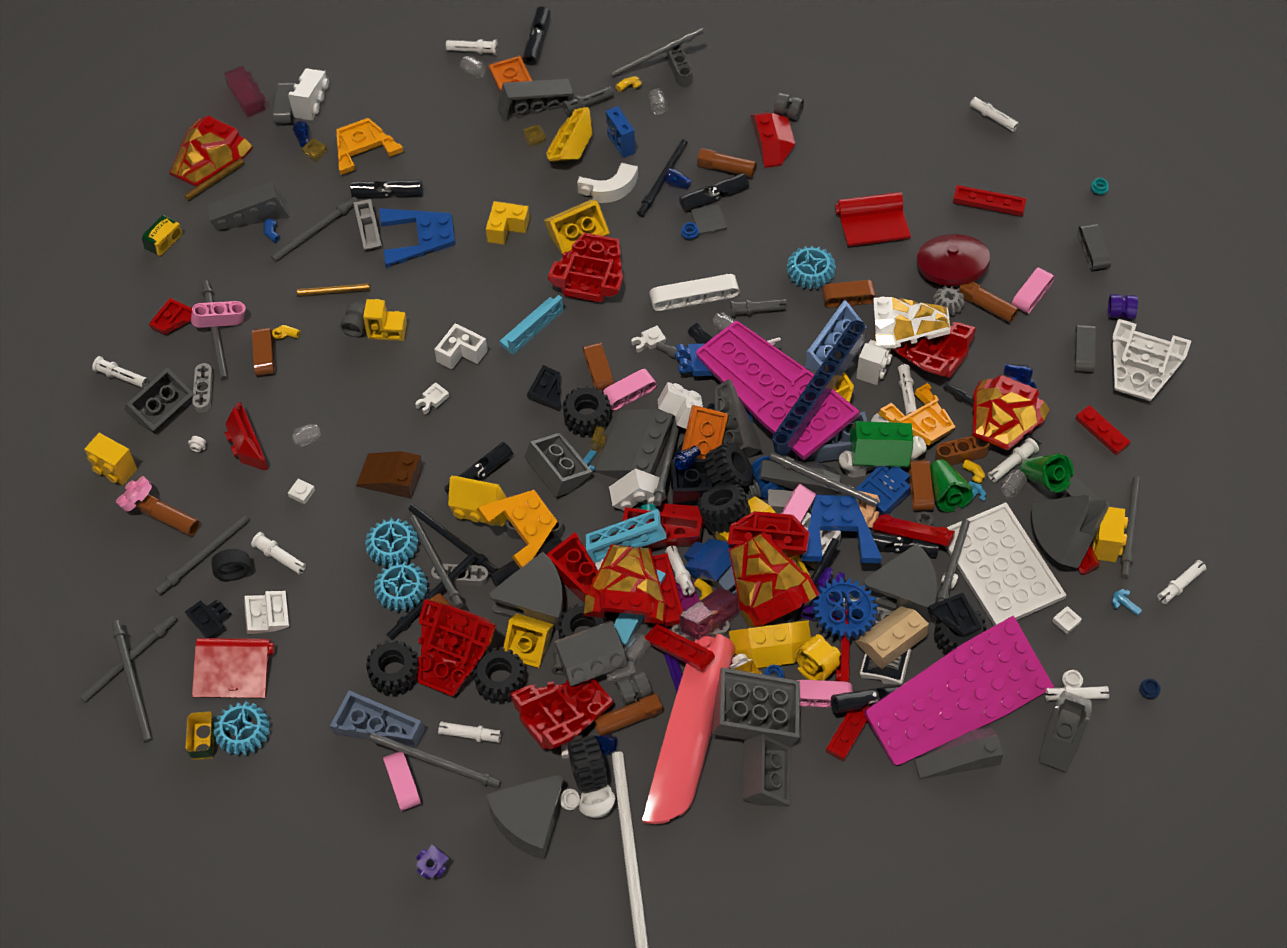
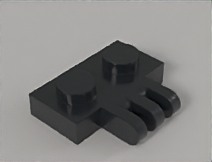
(208, 618)

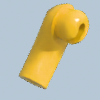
(627, 82)
(284, 331)
(976, 469)
(703, 587)

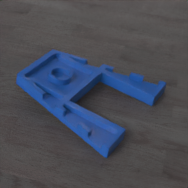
(433, 229)
(839, 514)

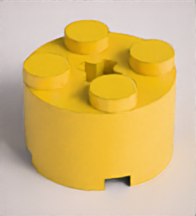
(817, 658)

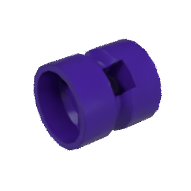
(1122, 306)

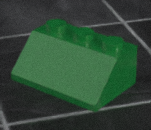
(881, 444)

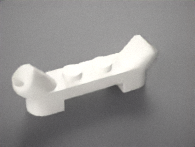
(845, 459)

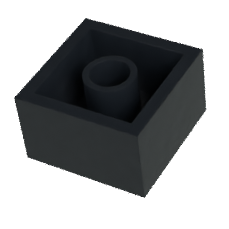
(689, 483)

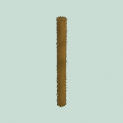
(214, 179)
(333, 289)

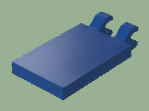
(693, 364)

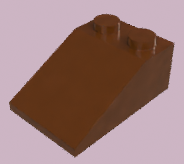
(391, 473)

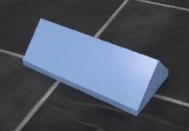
(830, 335)

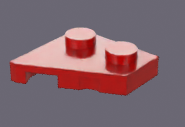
(171, 317)

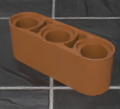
(853, 292)
(263, 351)
(598, 366)
(968, 444)
(921, 485)

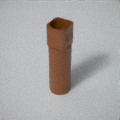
(713, 160)
(976, 294)
(168, 515)
(628, 715)

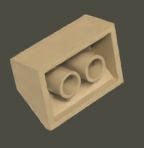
(893, 636)

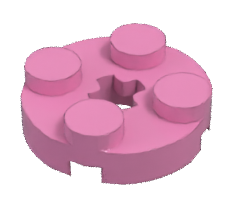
(134, 492)

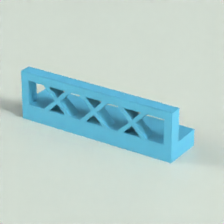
(532, 324)
(639, 536)

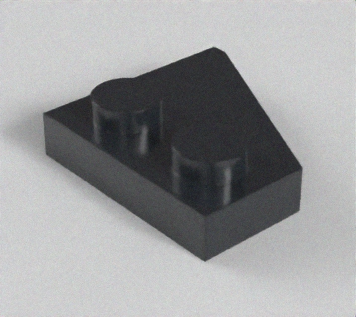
(546, 388)
(956, 614)

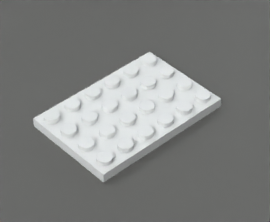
(1004, 566)

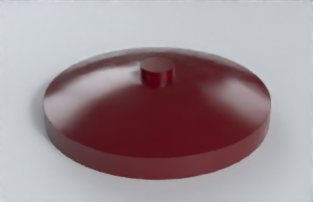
(953, 259)

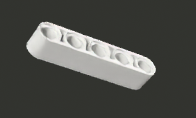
(694, 292)

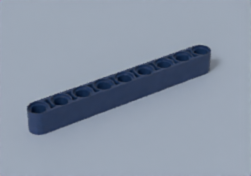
(819, 388)

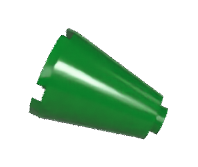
(1049, 471)
(949, 486)

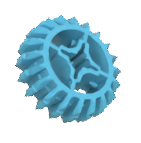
(811, 267)
(382, 536)
(406, 591)
(249, 736)

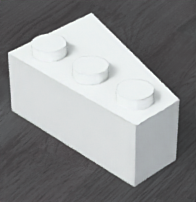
(308, 94)

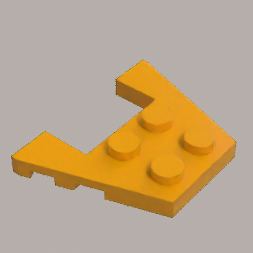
(360, 138)
(927, 422)
(528, 517)

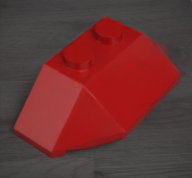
(773, 137)
(243, 439)
(781, 528)

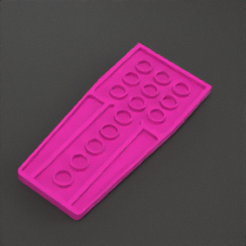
(771, 384)
(959, 693)

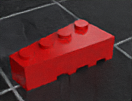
(679, 529)

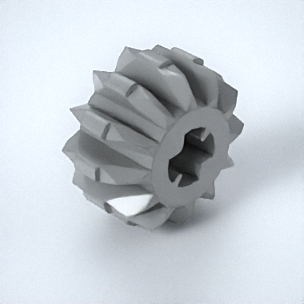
(949, 298)

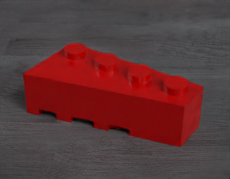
(574, 566)

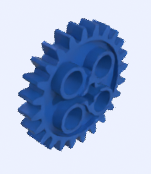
(863, 608)

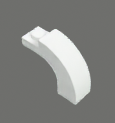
(610, 189)

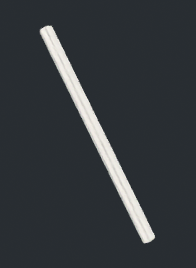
(629, 851)

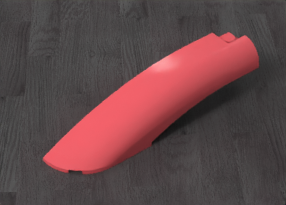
(687, 735)

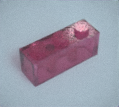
(245, 91)
(709, 613)

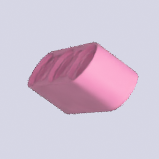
(1033, 290)
(218, 314)
(630, 389)
(799, 502)
(818, 693)
(401, 780)

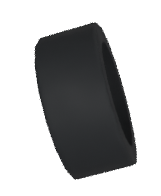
(230, 557)

